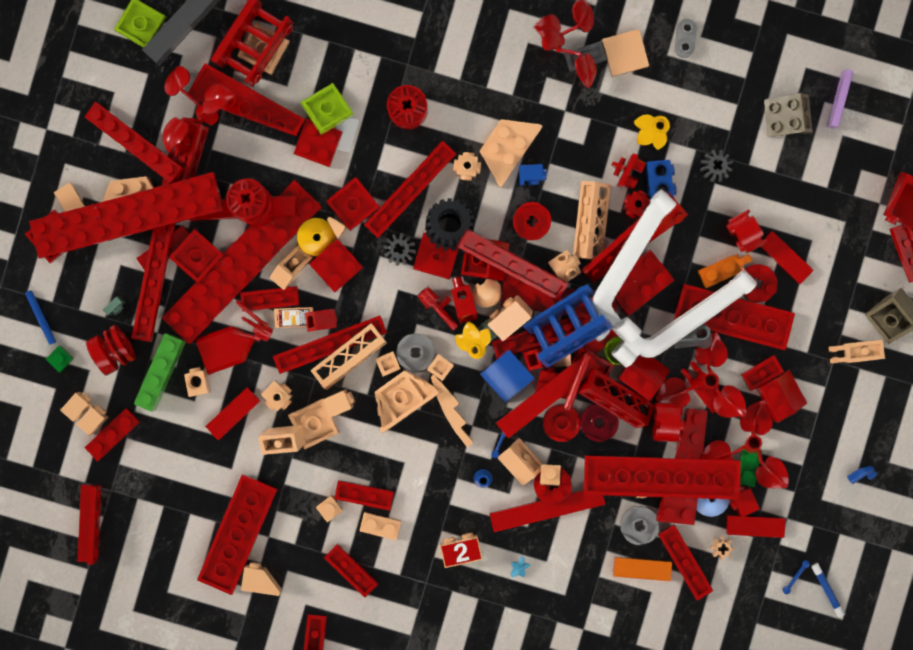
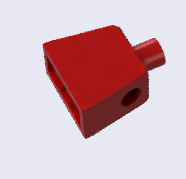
(465, 307)

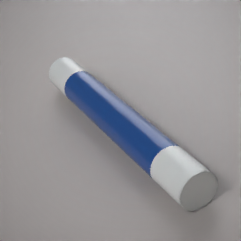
(828, 590)

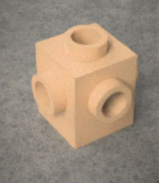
(467, 174)
(565, 266)
(270, 395)

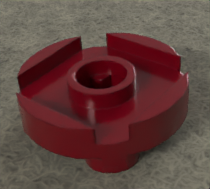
(589, 427)

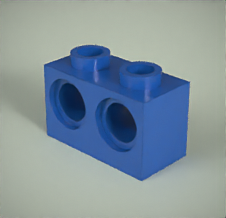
(655, 180)

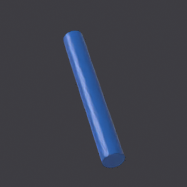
(40, 317)

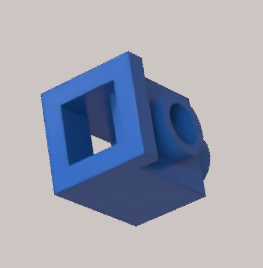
(532, 174)

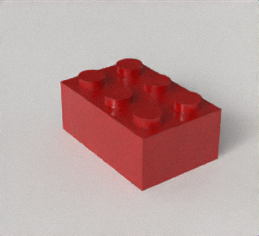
(642, 283)

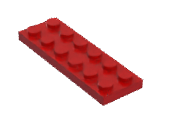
(742, 319)
(237, 534)

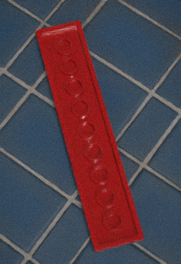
(126, 215)
(238, 267)

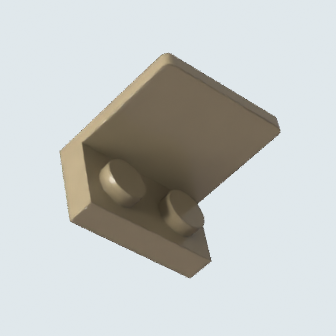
(788, 115)

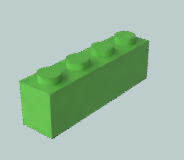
(160, 372)

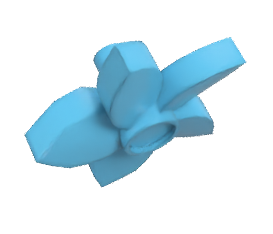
(518, 568)

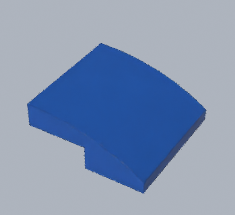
(507, 375)

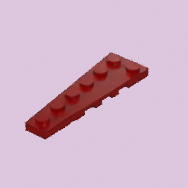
(247, 102)
(602, 263)
(538, 300)
(691, 447)

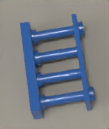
(574, 341)

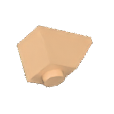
(290, 267)
(259, 580)

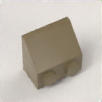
(893, 316)

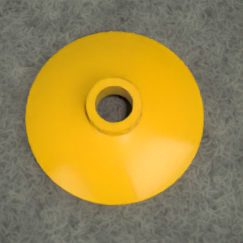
(309, 229)

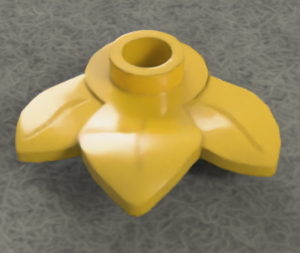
(650, 133)
(473, 338)

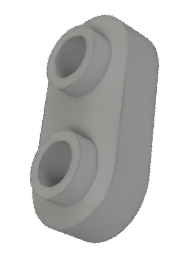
(685, 37)

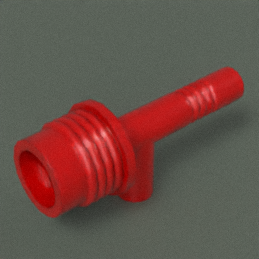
(429, 298)

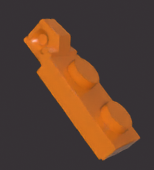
(723, 269)

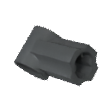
(693, 339)

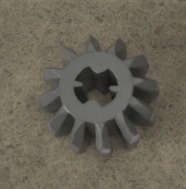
(714, 157)
(402, 243)

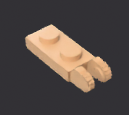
(859, 351)

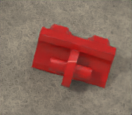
(625, 179)

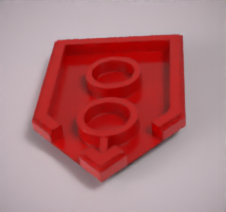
(223, 349)

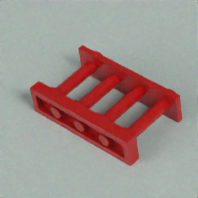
(244, 24)

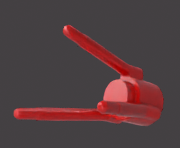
(261, 329)

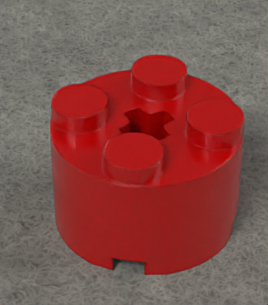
(747, 232)
(668, 422)

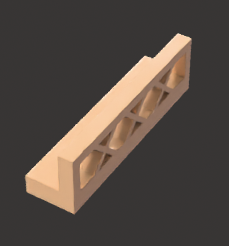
(588, 219)
(350, 364)

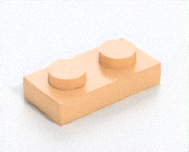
(380, 526)

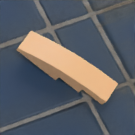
(448, 403)

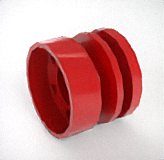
(407, 118)
(258, 209)
(107, 352)

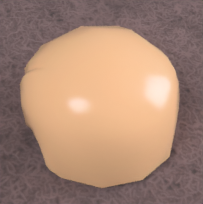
(487, 294)

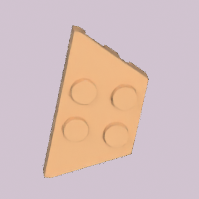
(507, 146)
(127, 186)
(402, 397)

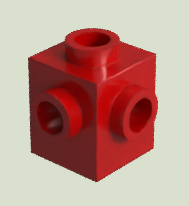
(630, 208)

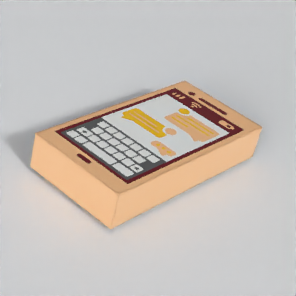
(291, 317)

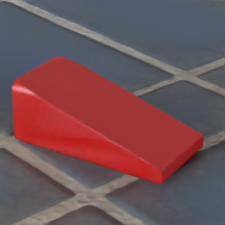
(315, 632)

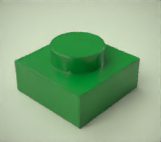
(59, 358)

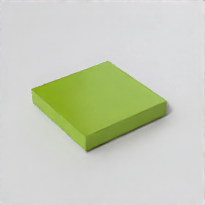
(140, 23)
(327, 108)

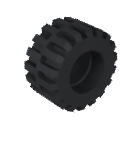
(448, 209)

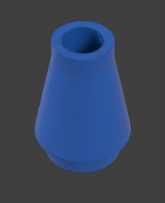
(483, 473)

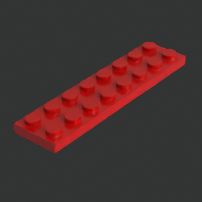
(662, 477)

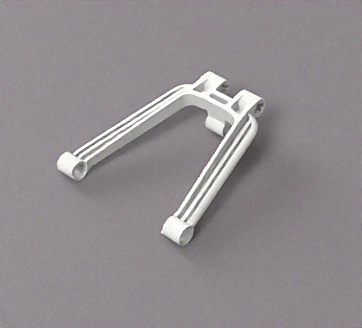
(632, 343)

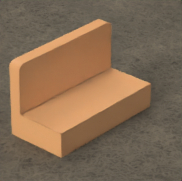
(521, 462)

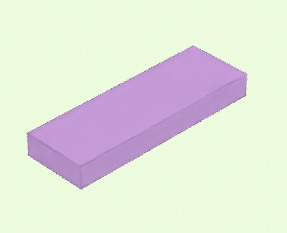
(840, 99)

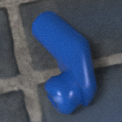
(862, 472)

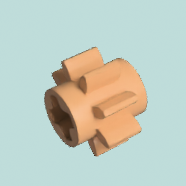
(718, 543)

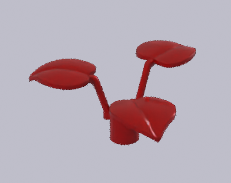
(552, 38)
(215, 99)
(727, 403)
(758, 422)

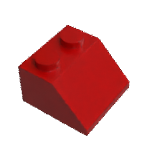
(478, 268)
(644, 376)
(782, 396)

